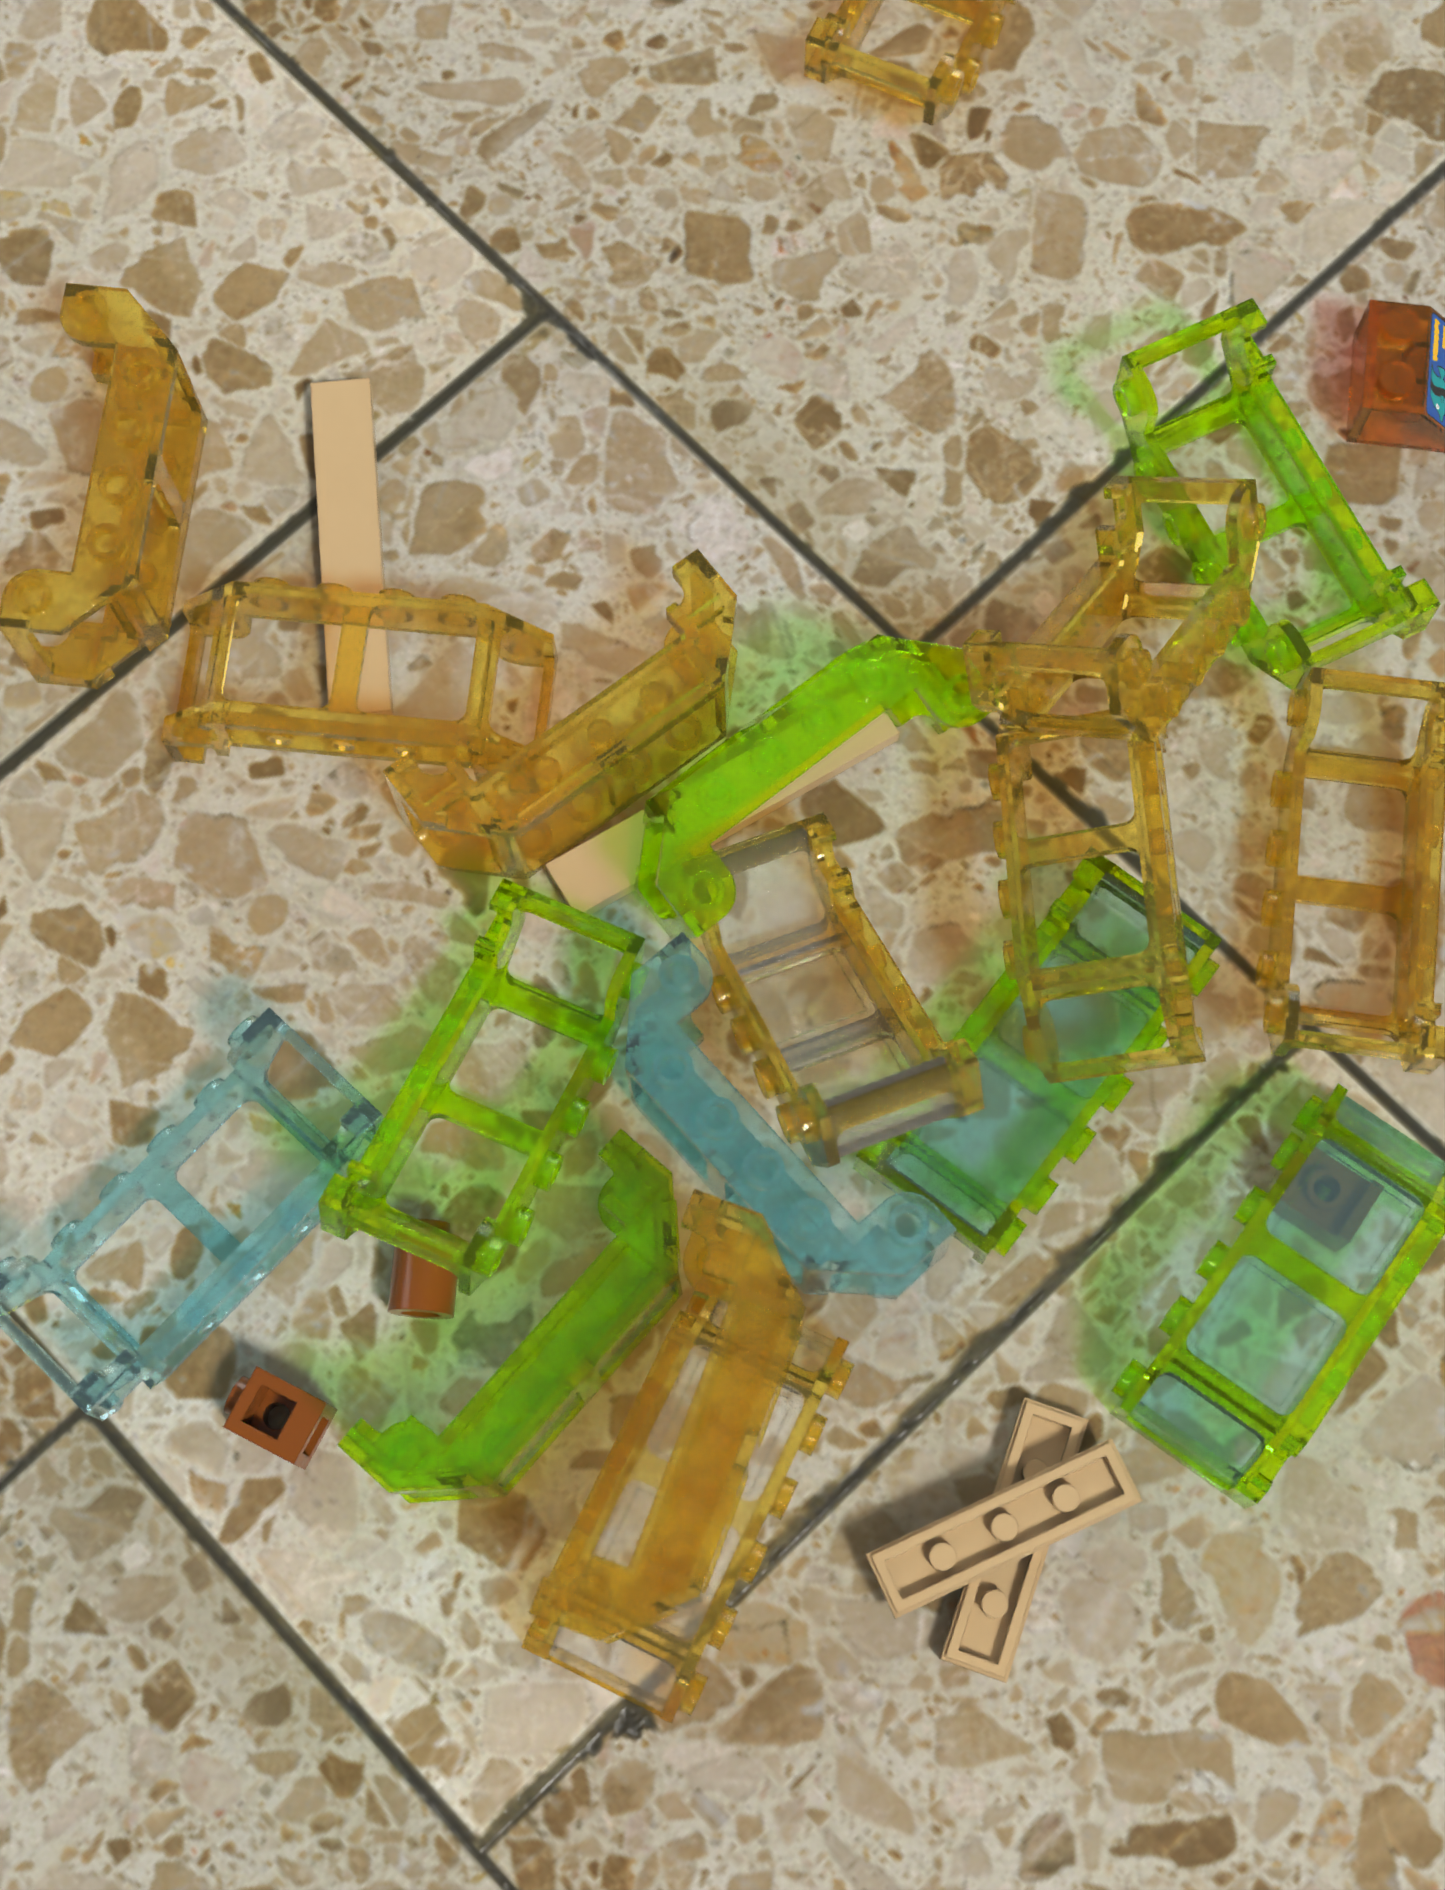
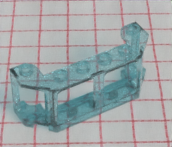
(746, 1158)
(155, 1178)

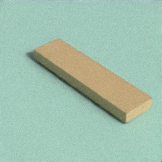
(1003, 1528)
(995, 1607)

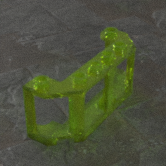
(1310, 491)
(678, 868)
(426, 1094)

